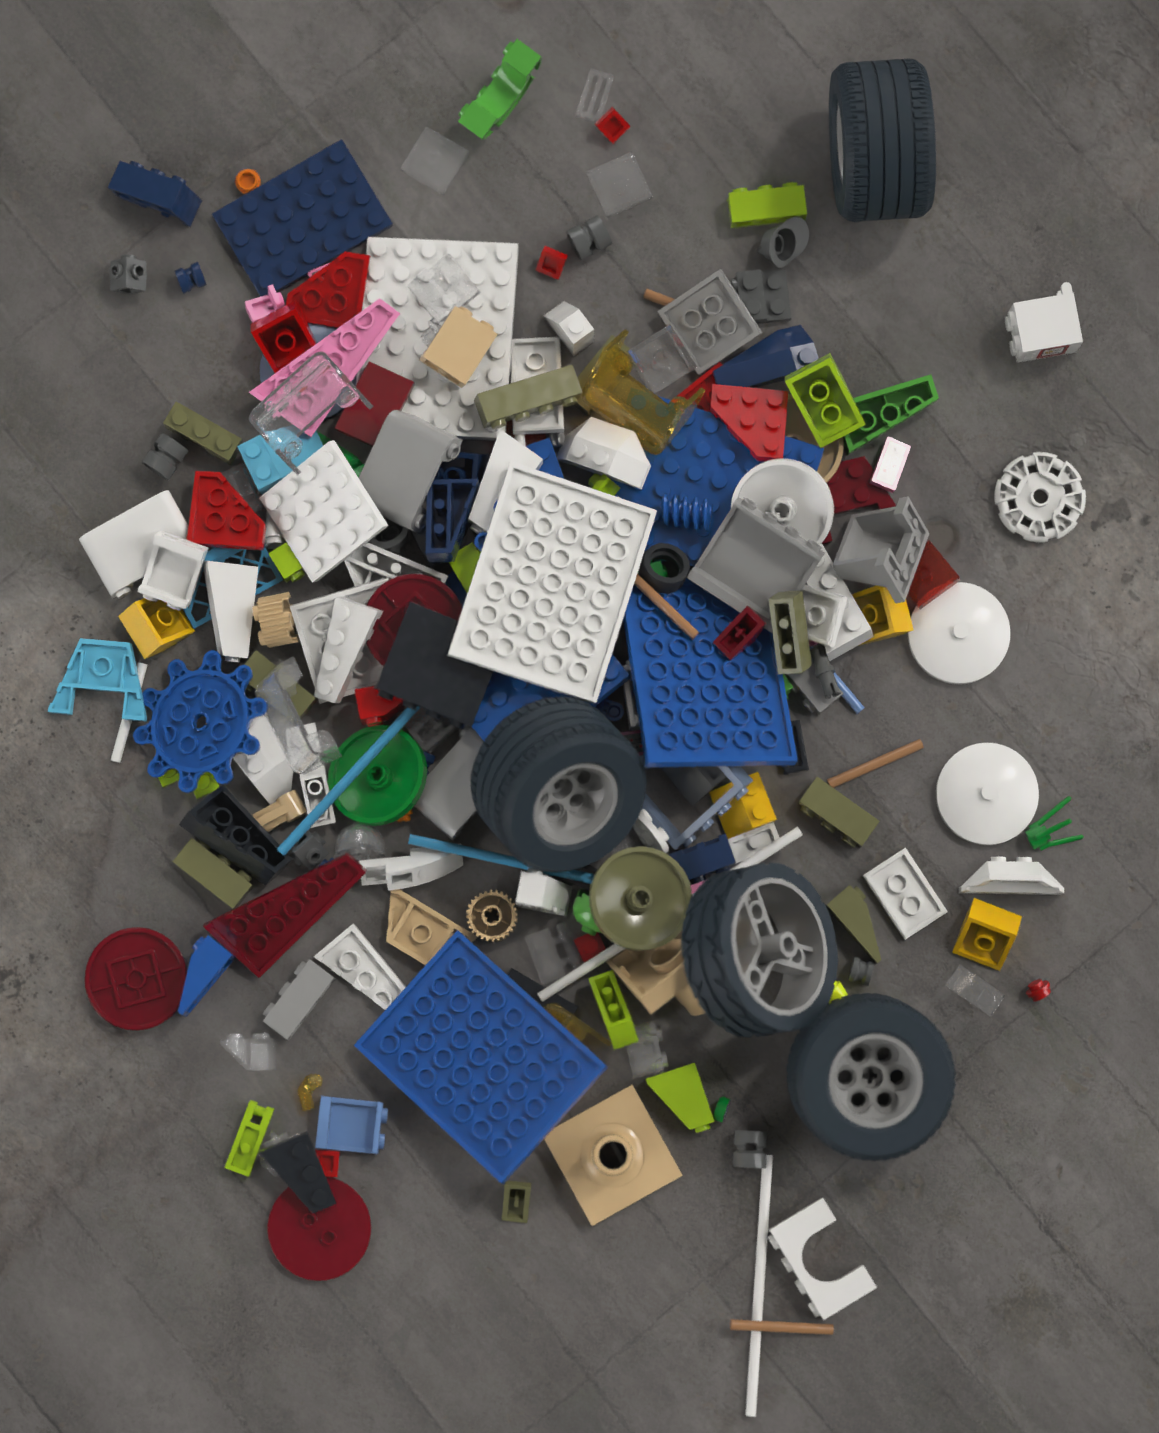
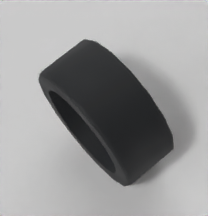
(669, 553)

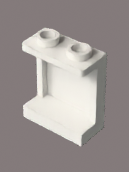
(173, 570)

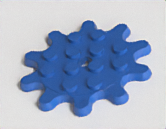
(176, 714)

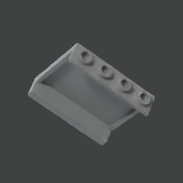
(754, 560)

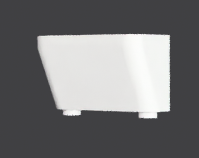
(125, 543)

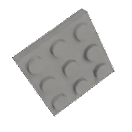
(710, 321)

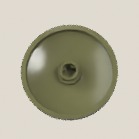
(639, 898)

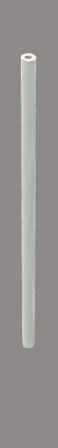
(759, 1282)

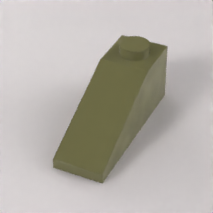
(854, 917)

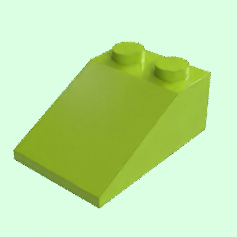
(824, 400)

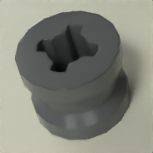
(861, 971)

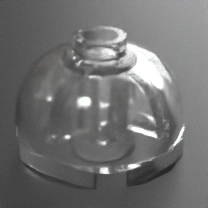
(361, 842)

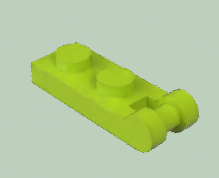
(249, 1139)

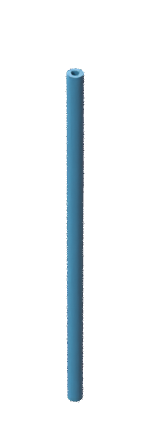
(346, 780)
(491, 857)

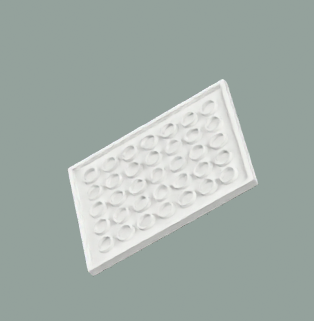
(434, 397)
(552, 583)

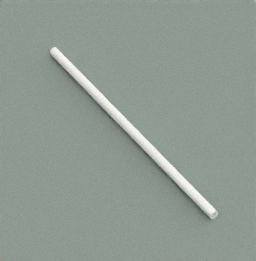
(615, 949)

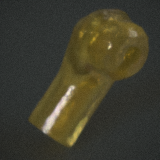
(306, 1089)

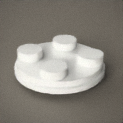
(649, 834)

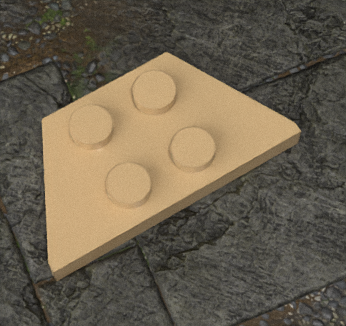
(418, 928)

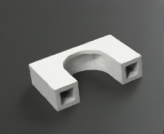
(825, 1296)

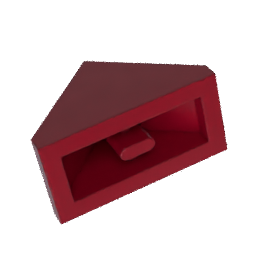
(740, 633)

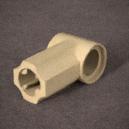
(285, 809)

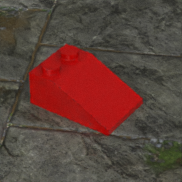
(374, 708)

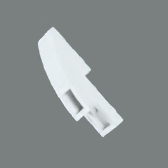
(315, 788)
(409, 871)

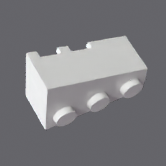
(543, 893)

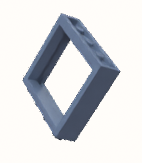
(734, 773)

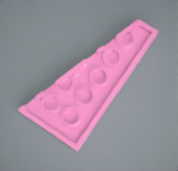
(346, 347)

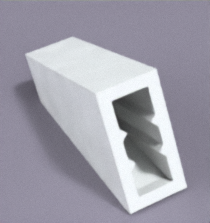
(504, 451)
(231, 599)

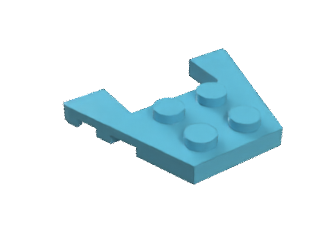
(102, 667)

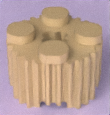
(275, 620)
(486, 903)

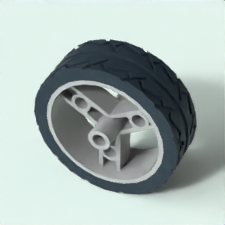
(731, 974)

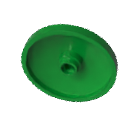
(389, 782)

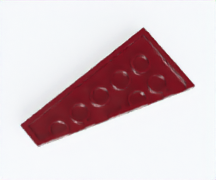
(274, 921)

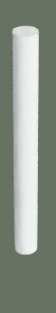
(125, 724)

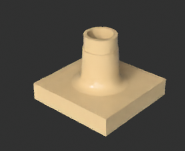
(656, 976)
(577, 1148)

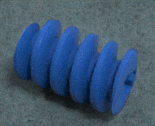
(685, 512)

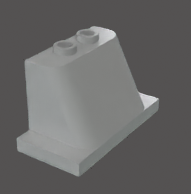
(883, 548)

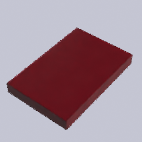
(385, 392)

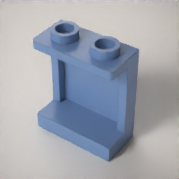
(351, 1125)

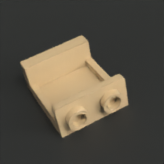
(459, 346)

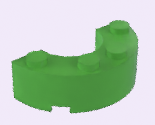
(504, 92)

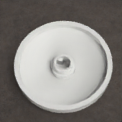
(791, 494)
(960, 634)
(987, 794)

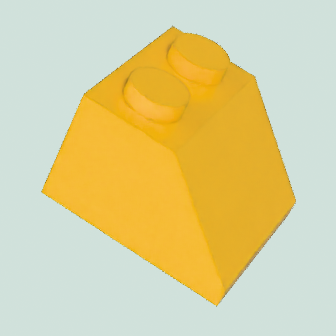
(883, 614)
(155, 626)
(748, 812)
(987, 934)

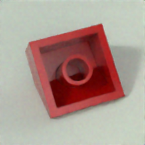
(283, 335)

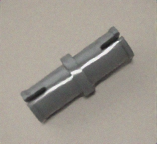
(825, 672)

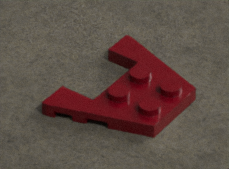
(853, 490)

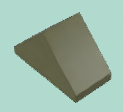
(516, 1201)

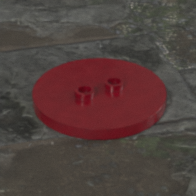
(392, 599)
(135, 978)
(323, 1242)

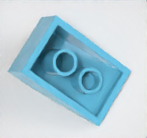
(267, 466)

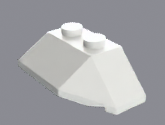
(607, 451)
(375, 563)
(268, 767)
(1012, 878)

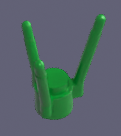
(1039, 835)

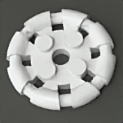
(1040, 512)

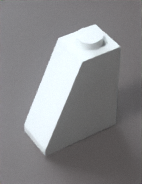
(571, 327)

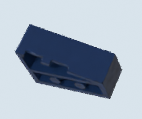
(155, 191)
(447, 516)
(705, 858)

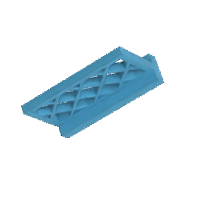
(220, 555)

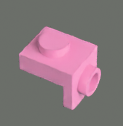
(264, 305)

